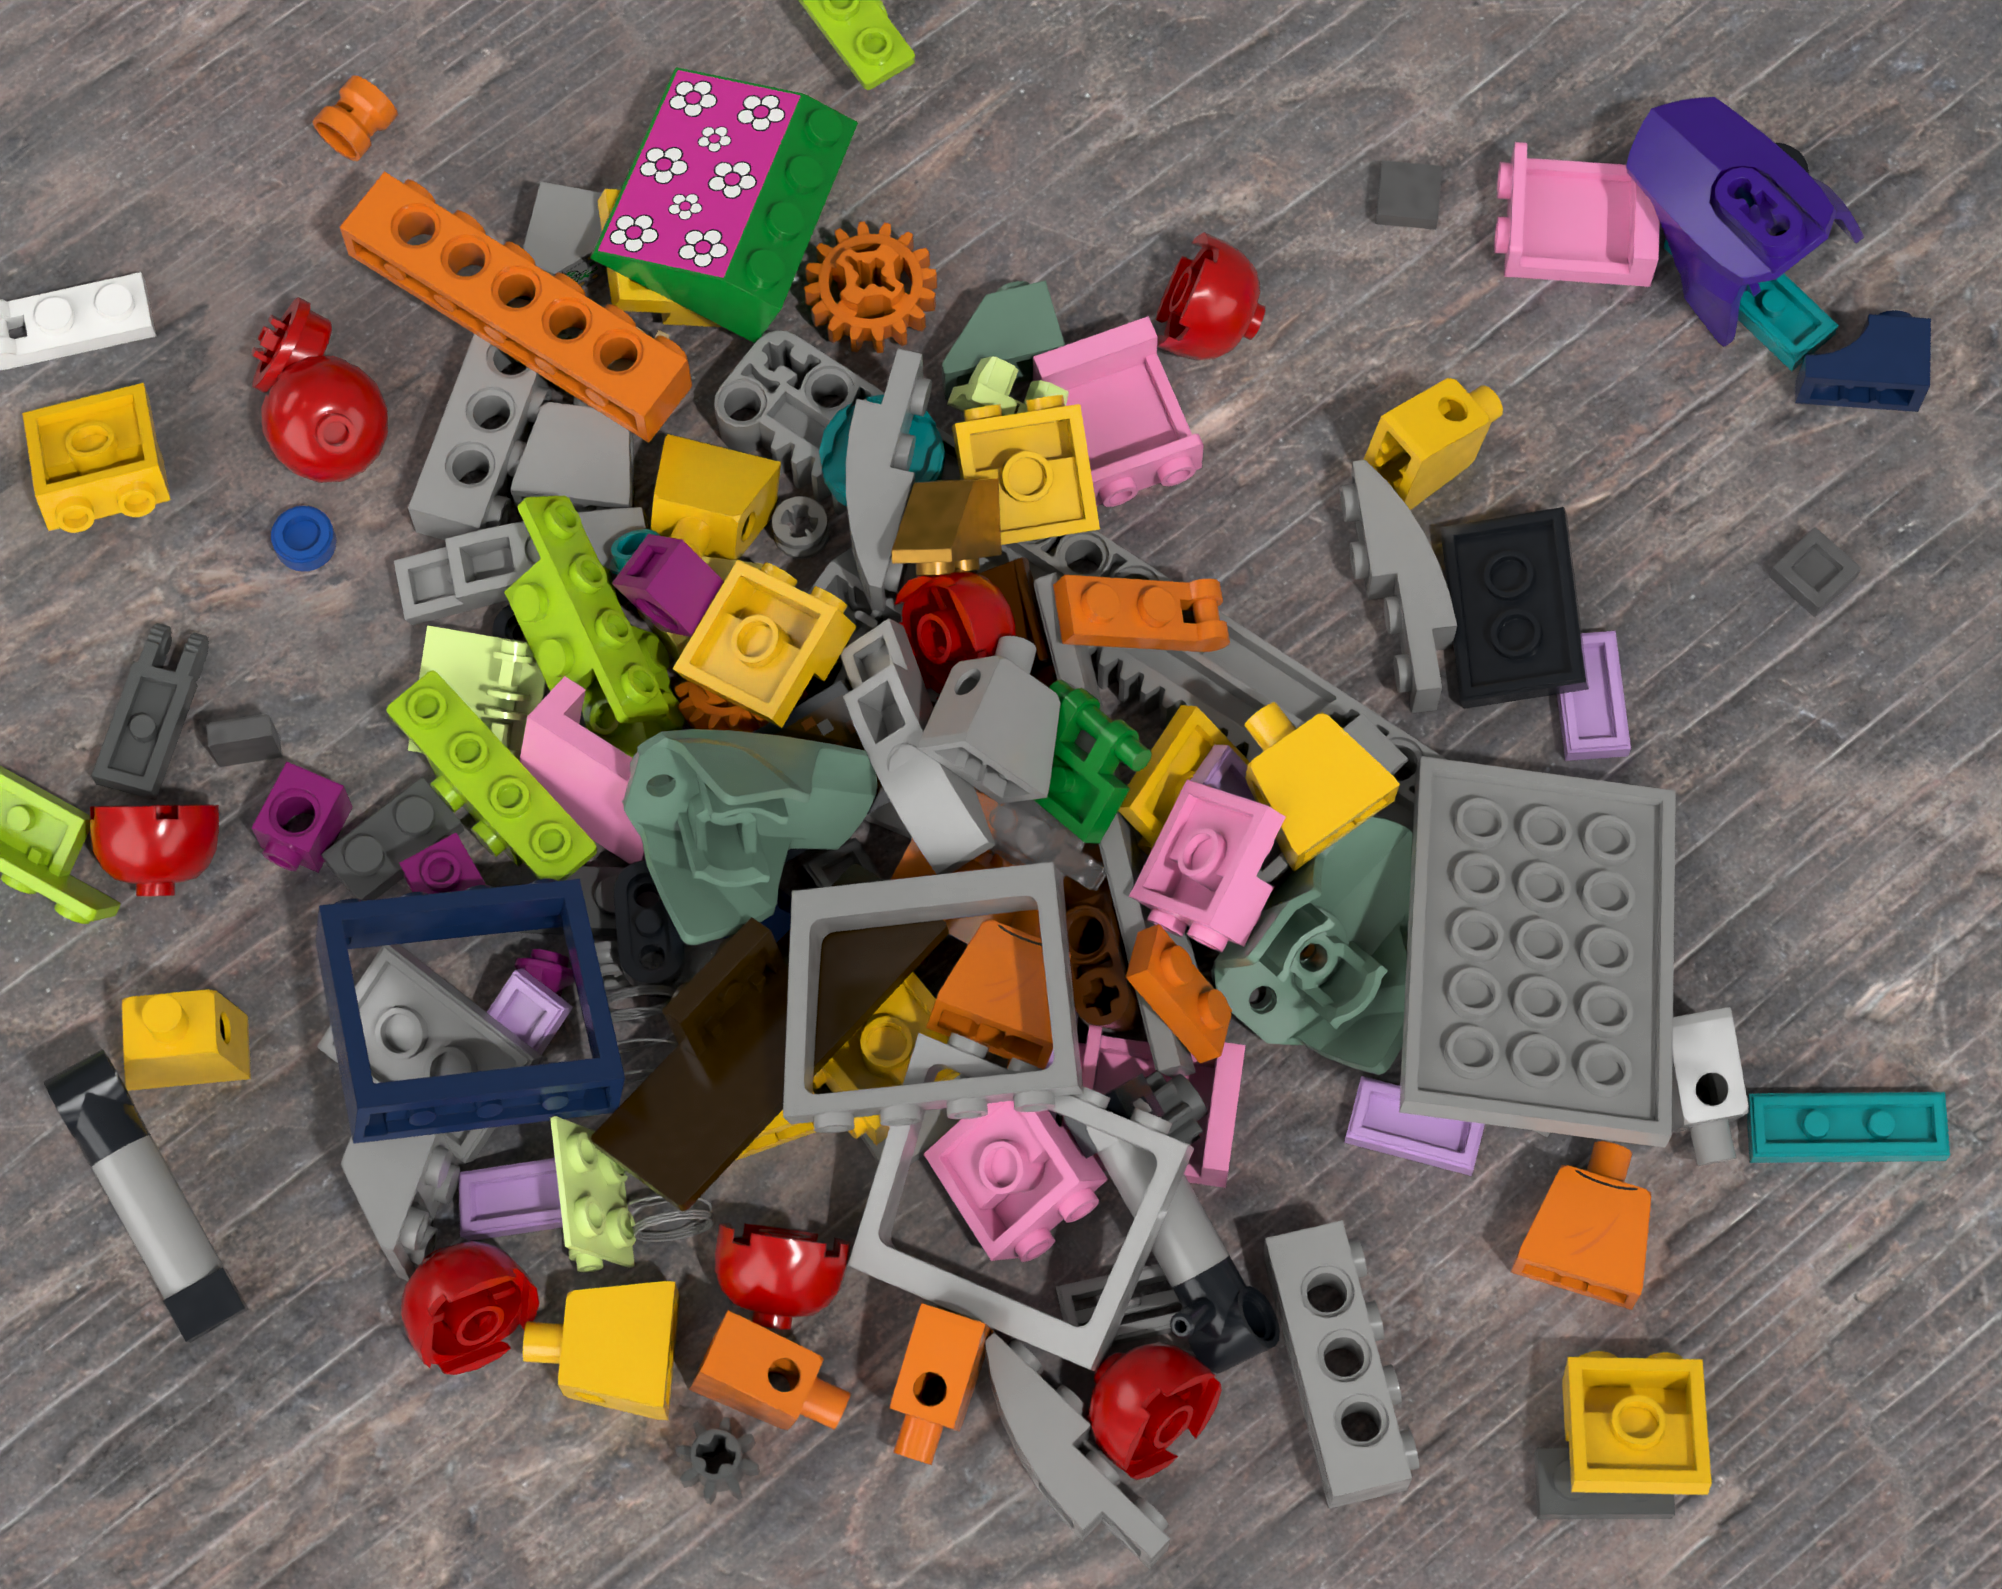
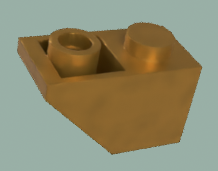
(949, 526)

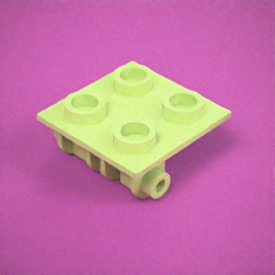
(490, 675)
(591, 1200)

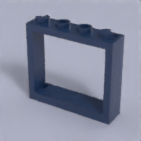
(478, 1097)

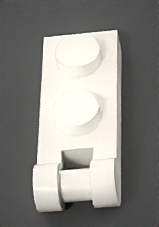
(75, 320)

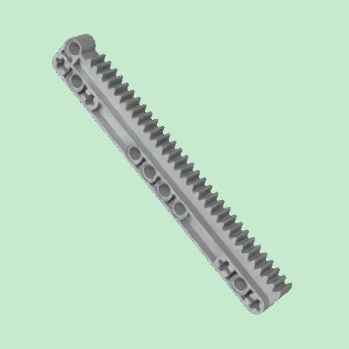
(1222, 683)

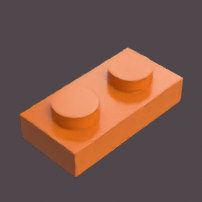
(1179, 993)

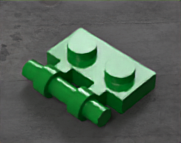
(1082, 785)

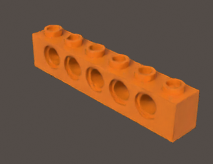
(633, 398)

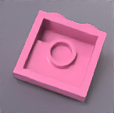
(1208, 866)
(1015, 1178)

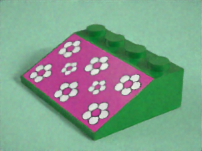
(725, 197)

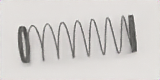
(635, 1013)

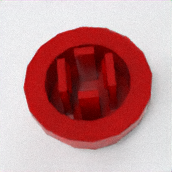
(295, 337)

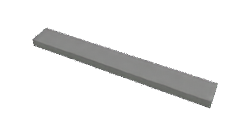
(1119, 843)

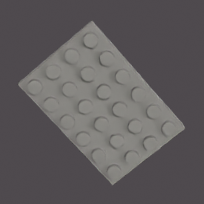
(1540, 953)

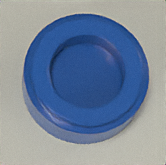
(303, 538)

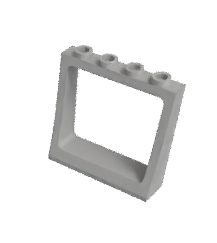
(917, 900)
(1082, 1345)

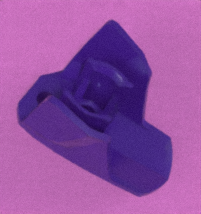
(1702, 175)

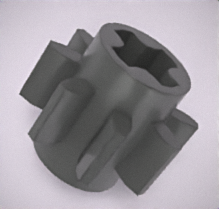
(1180, 1104)
(706, 1446)

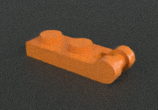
(1140, 613)

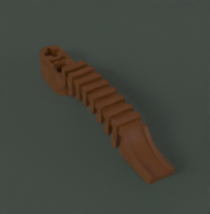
(1107, 967)

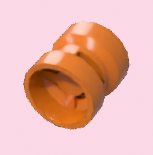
(355, 118)

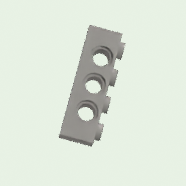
(442, 503)
(1347, 1468)

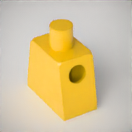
(1432, 438)
(713, 497)
(1315, 780)
(180, 1041)
(613, 1346)

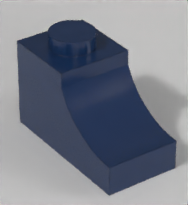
(1877, 371)

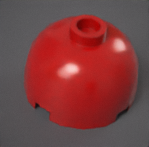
(1210, 302)
(325, 419)
(952, 621)
(154, 843)
(779, 1272)
(465, 1304)
(1147, 1403)

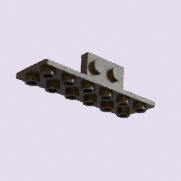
(731, 1050)

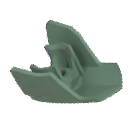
(727, 810)
(1351, 980)

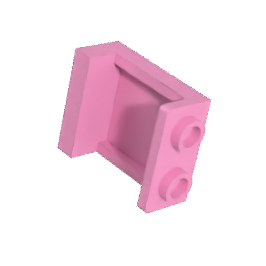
(1575, 222)
(1127, 410)
(581, 770)
(1113, 1061)

